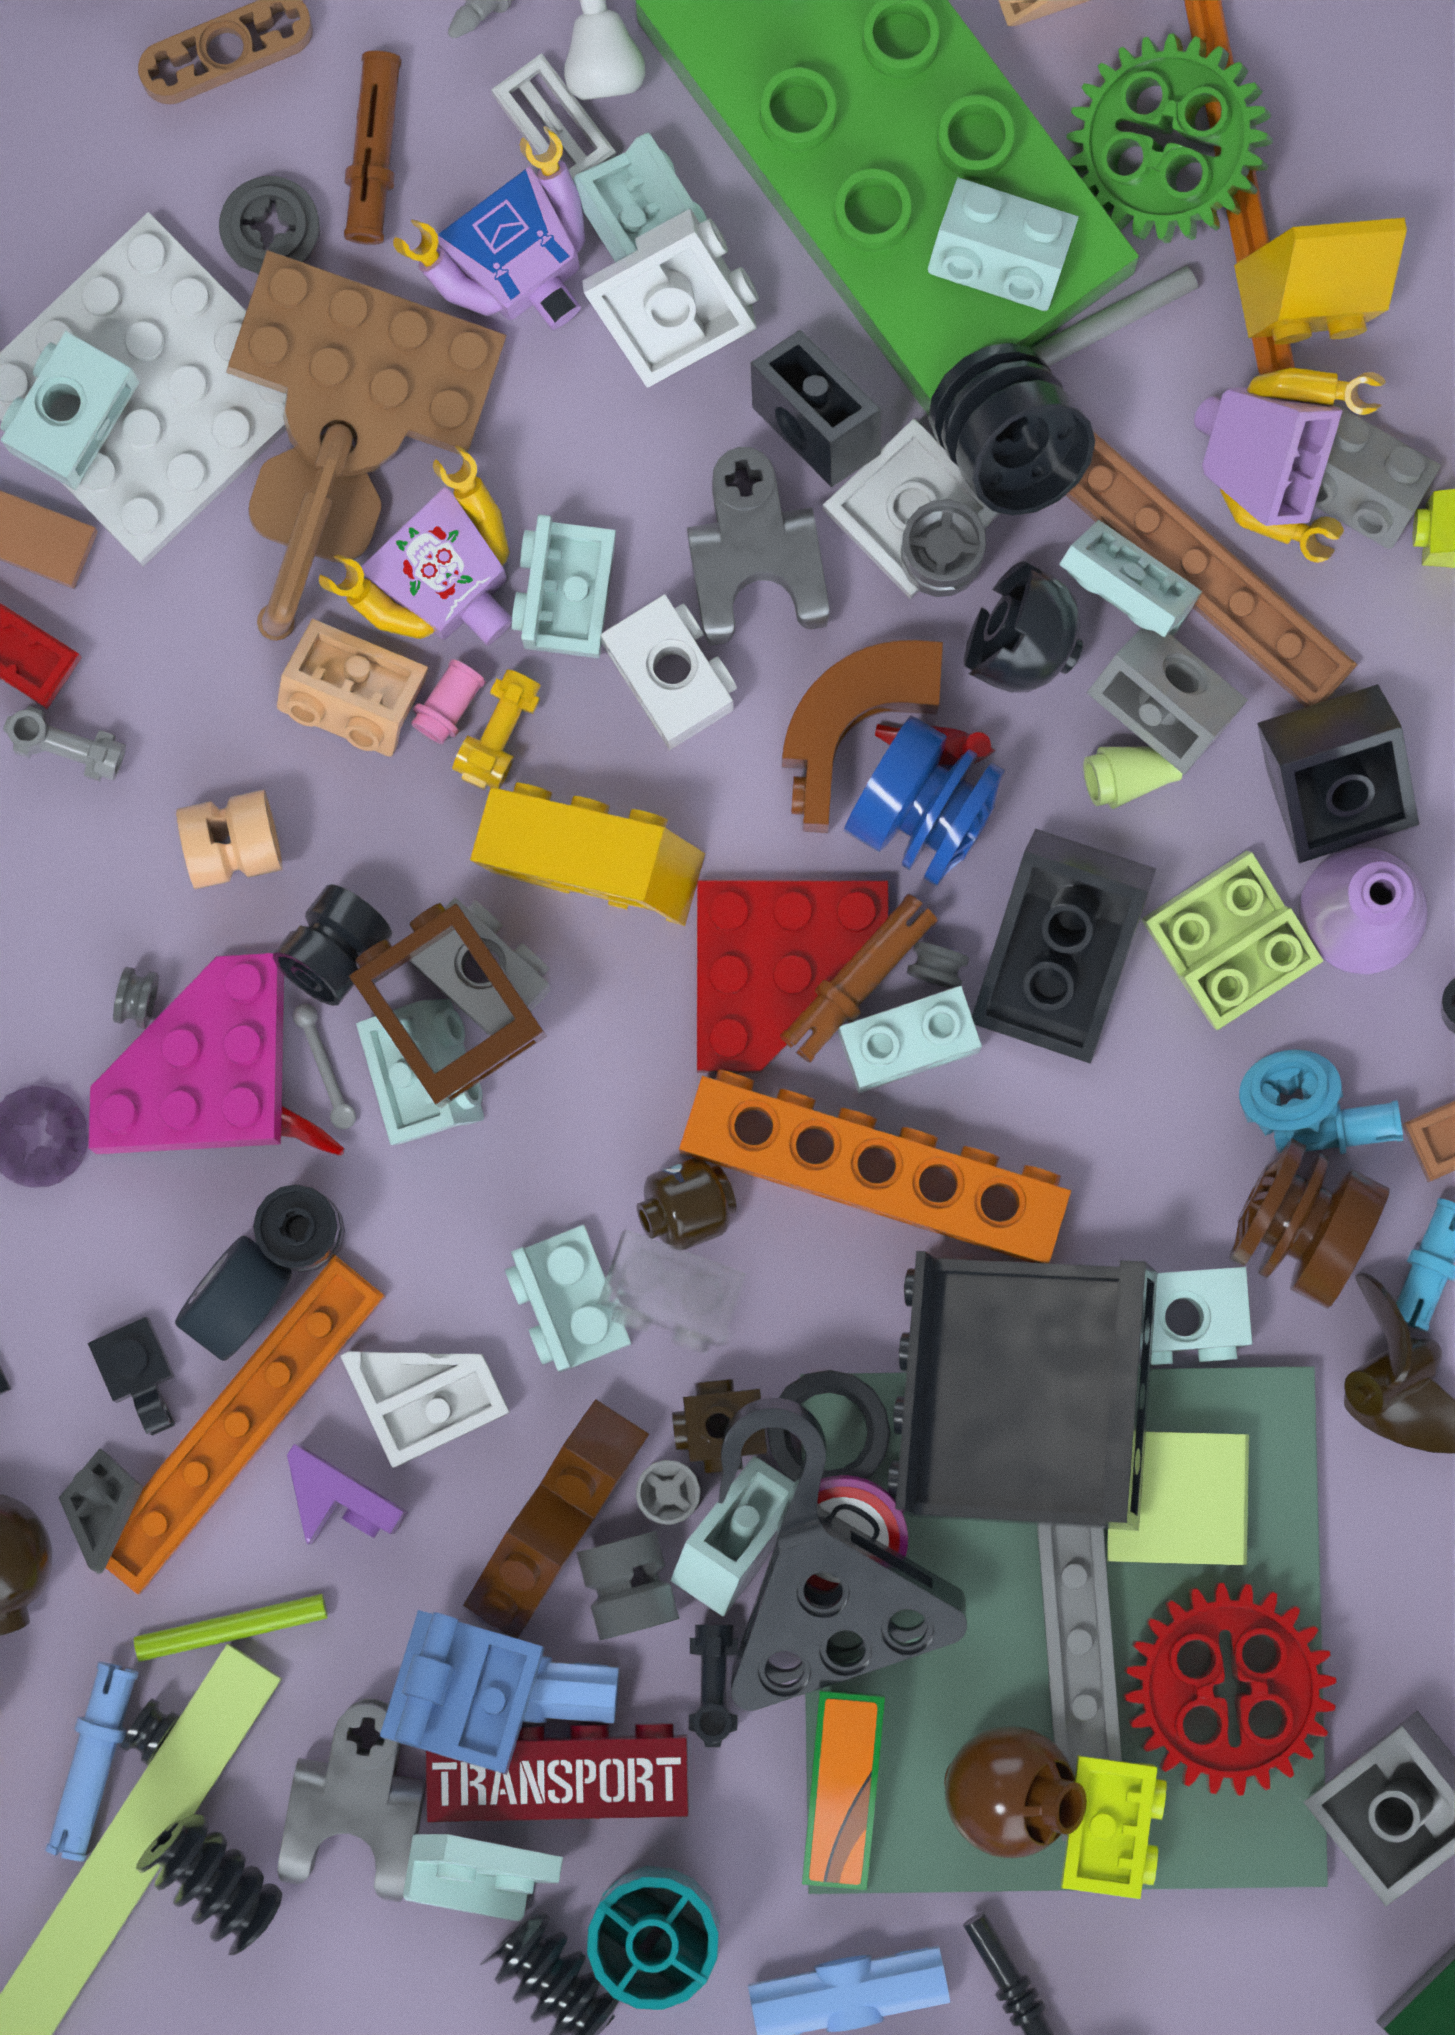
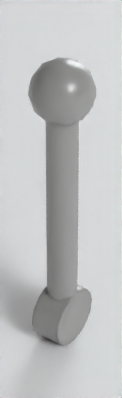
(342, 1115)

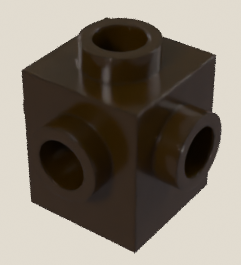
(691, 1424)

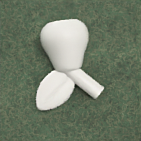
(602, 55)

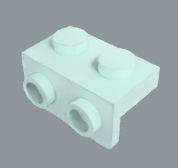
(632, 195)
(1002, 244)
(565, 587)

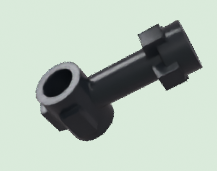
(713, 1719)

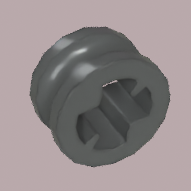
(937, 965)
(135, 997)

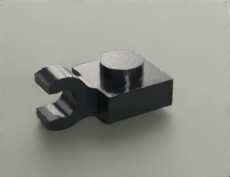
(134, 1366)

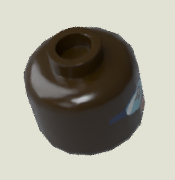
(687, 1204)

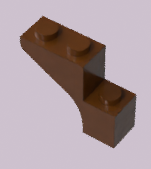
(555, 1519)

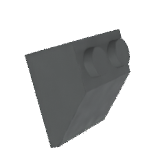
(1393, 1808)

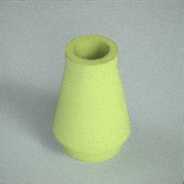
(1126, 773)

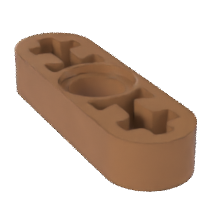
(217, 74)

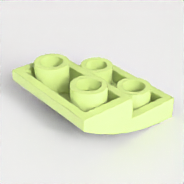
(1232, 940)
(1190, 1502)

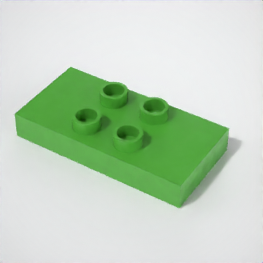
(857, 139)

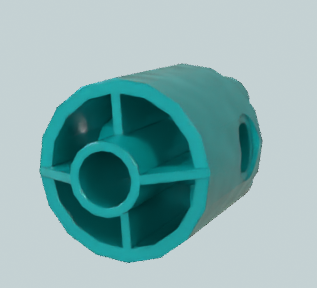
(681, 1956)

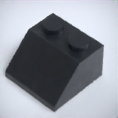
(1339, 772)

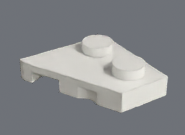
(423, 1398)

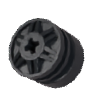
(1011, 429)

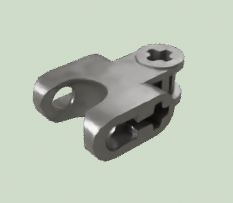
(752, 545)
(356, 1797)

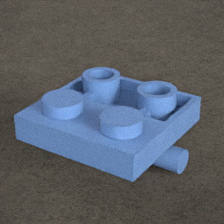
(462, 1691)

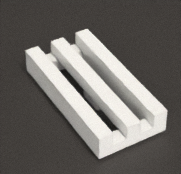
(521, 81)

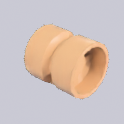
(252, 836)

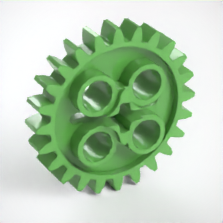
(1187, 85)

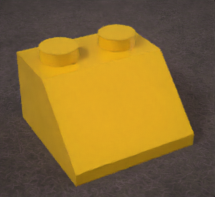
(1321, 279)

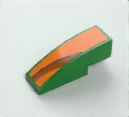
(843, 1789)

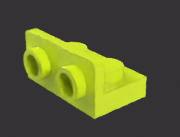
(1111, 1844)

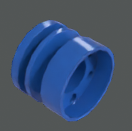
(924, 801)

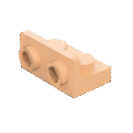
(350, 687)

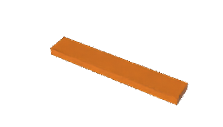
(241, 1421)

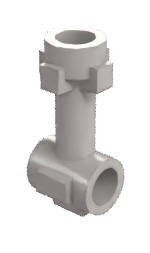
(33, 735)

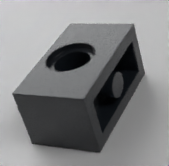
(816, 408)

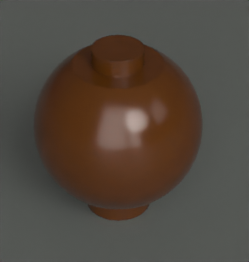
(1012, 1792)

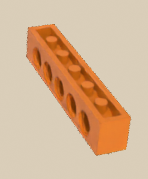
(1026, 1236)

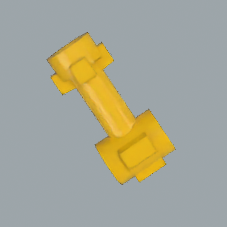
(484, 760)

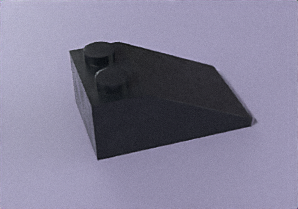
(1062, 945)

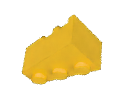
(588, 851)

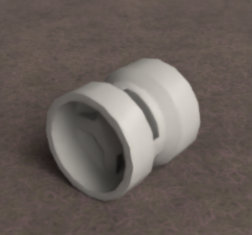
(668, 1492)

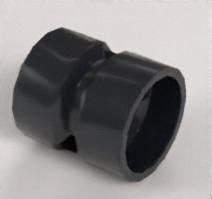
(325, 952)
(298, 1228)

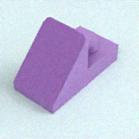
(322, 1486)

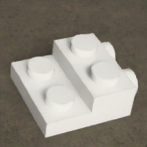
(673, 297)

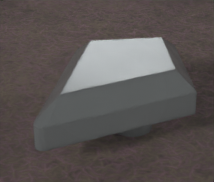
(99, 1507)

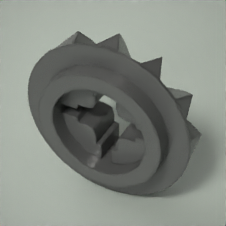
(251, 204)

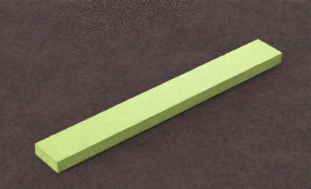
(109, 1882)

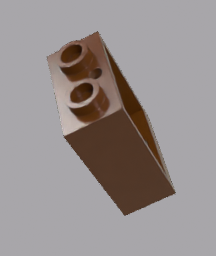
(482, 1059)

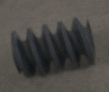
(213, 1879)
(552, 1979)

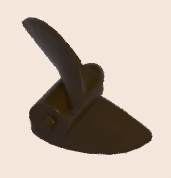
(1397, 1388)

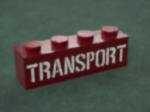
(568, 1778)

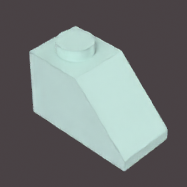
(734, 1538)

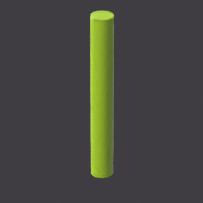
(230, 1627)

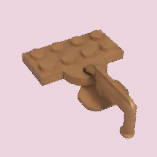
(368, 373)

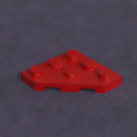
(765, 955)

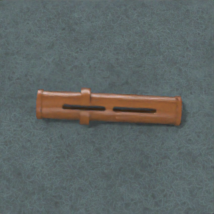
(370, 172)
(859, 977)

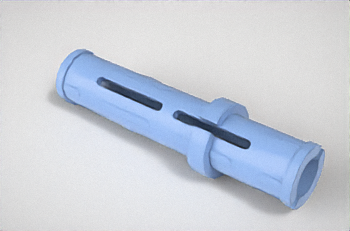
(92, 1760)

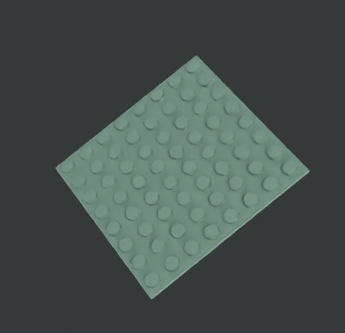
(1002, 1669)

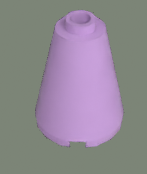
(1345, 921)

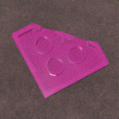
(201, 1069)

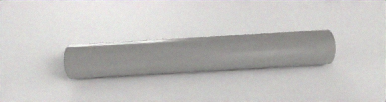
(1116, 316)

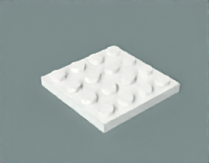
(188, 419)

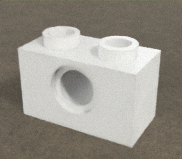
(679, 708)

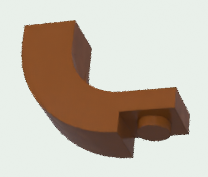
(869, 682)

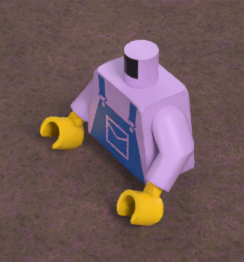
(511, 245)

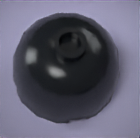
(1027, 633)

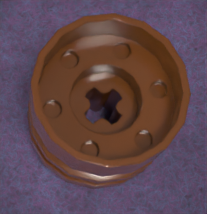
(1309, 1223)

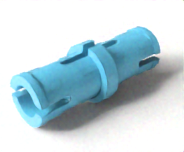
(1430, 1268)

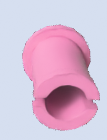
(447, 702)

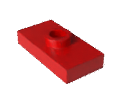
(33, 659)

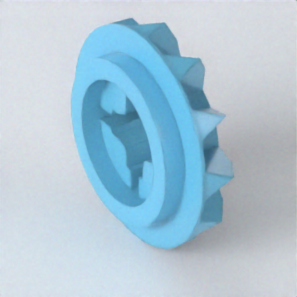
(1284, 1074)

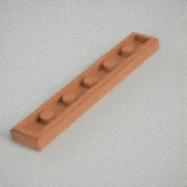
(1231, 594)

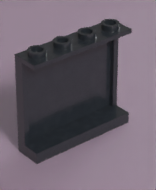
(1024, 1392)

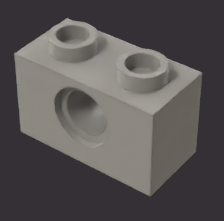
(1167, 697)
(445, 963)

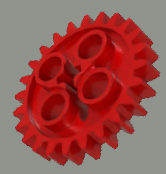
(1288, 1682)

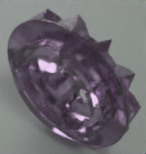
(64, 1124)

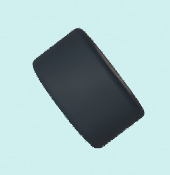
(233, 1298)

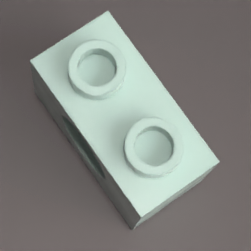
(68, 446)
(1222, 1311)

